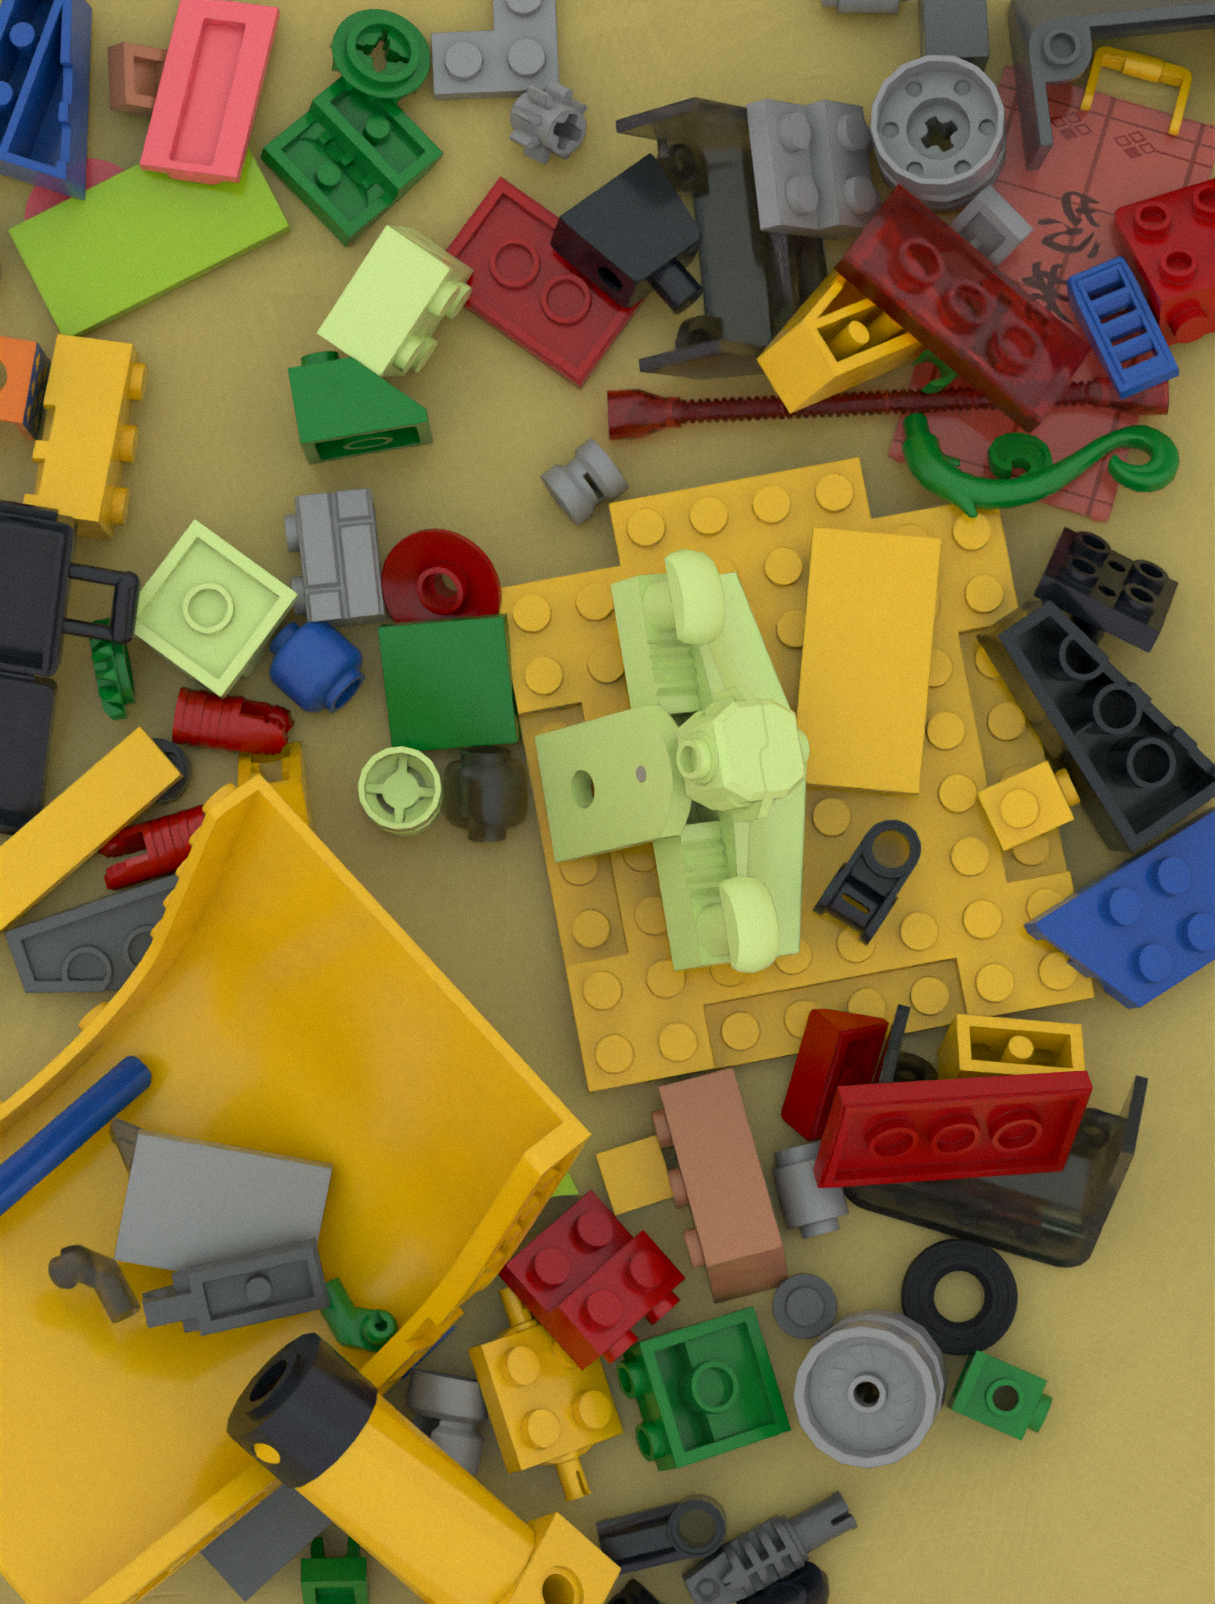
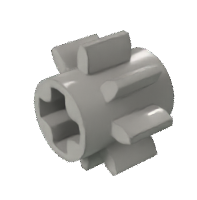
(548, 122)

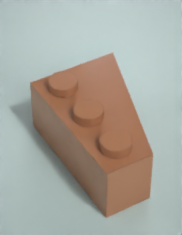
(721, 1185)

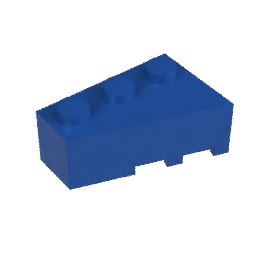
(45, 93)

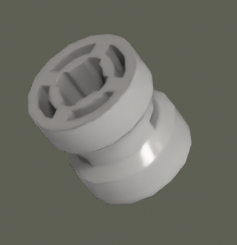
(573, 491)

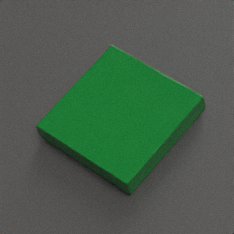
(449, 682)

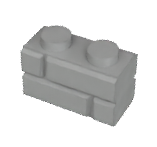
(337, 558)

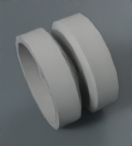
(843, 1412)

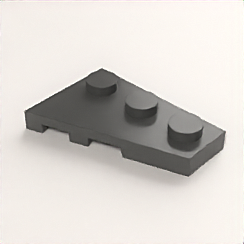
(92, 943)

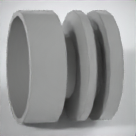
(943, 98)

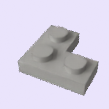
(500, 60)

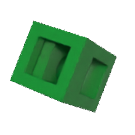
(975, 1392)

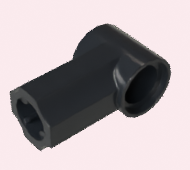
(654, 1534)

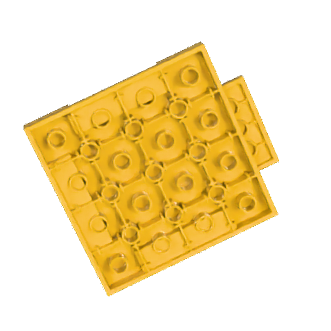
(960, 916)

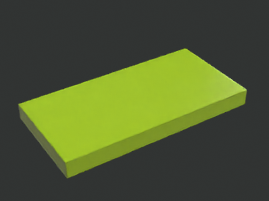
(141, 240)

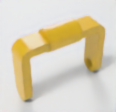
(1142, 67)

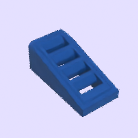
(1105, 292)

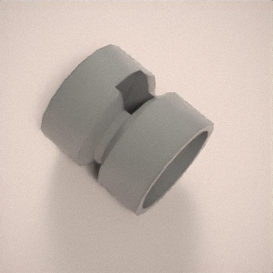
(448, 1412)

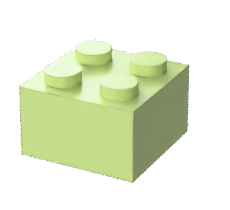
(397, 302)

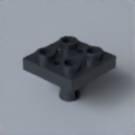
(1106, 590)

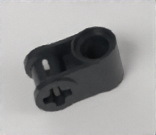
(869, 883)

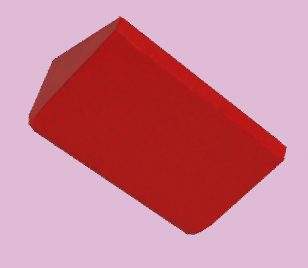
(834, 1052)

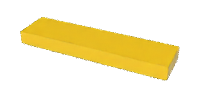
(81, 822)

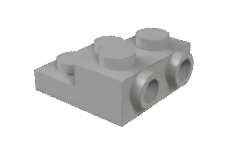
(812, 168)

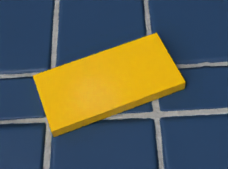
(867, 658)

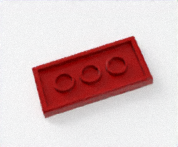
(951, 1128)

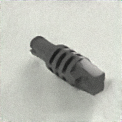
(766, 1552)

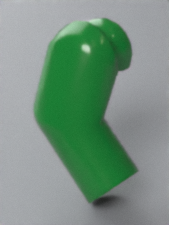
(356, 1326)

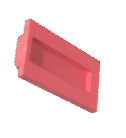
(209, 90)

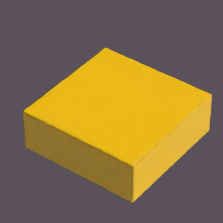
(635, 1175)

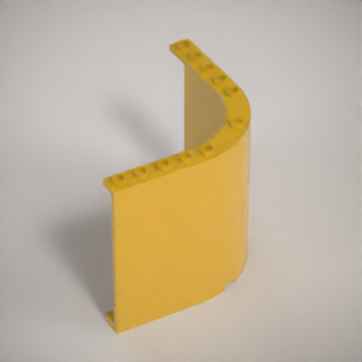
(280, 1025)

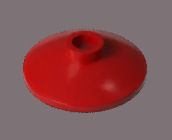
(415, 585)

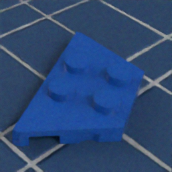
(1143, 919)

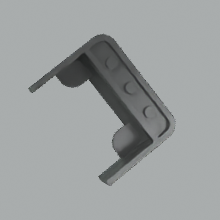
(1055, 47)

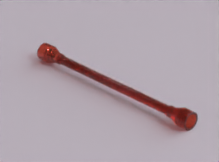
(643, 413)

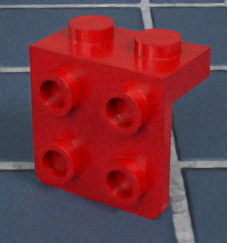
(1175, 254)

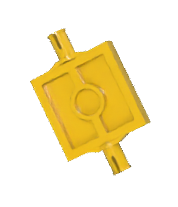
(541, 1399)

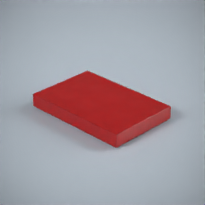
(532, 290)

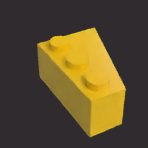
(834, 345)
(89, 432)

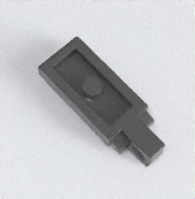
(241, 1290)

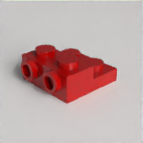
(592, 1281)

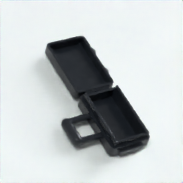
(34, 601)

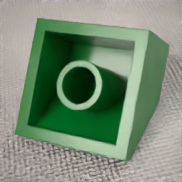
(351, 410)

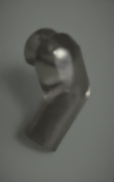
(98, 1272)

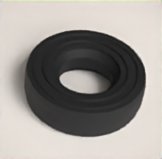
(998, 1288)

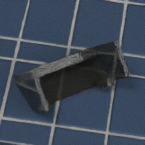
(747, 274)
(1030, 1215)

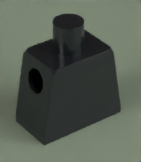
(634, 238)

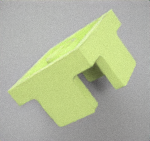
(211, 610)

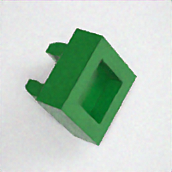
(335, 1579)

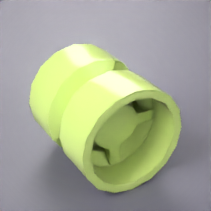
(401, 791)

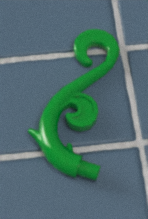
(1042, 478)

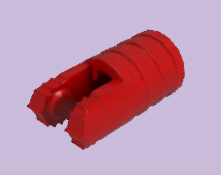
(230, 723)
(165, 843)

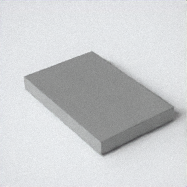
(215, 1201)

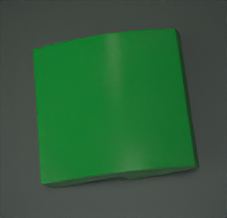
(350, 158)

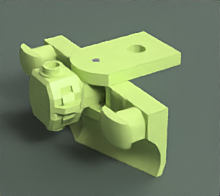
(695, 766)

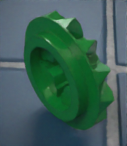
(403, 47)
(113, 676)

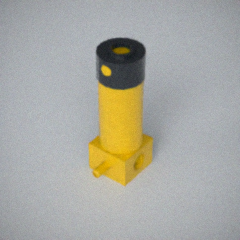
(402, 1494)

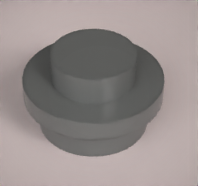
(804, 1306)

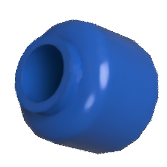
(315, 666)

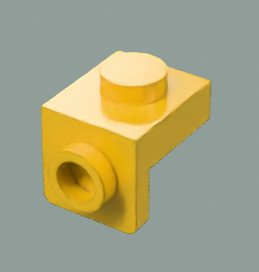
(1029, 804)

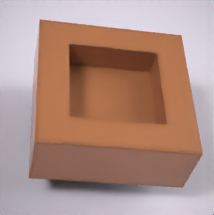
(134, 77)

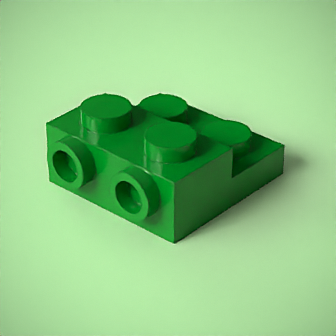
(703, 1390)

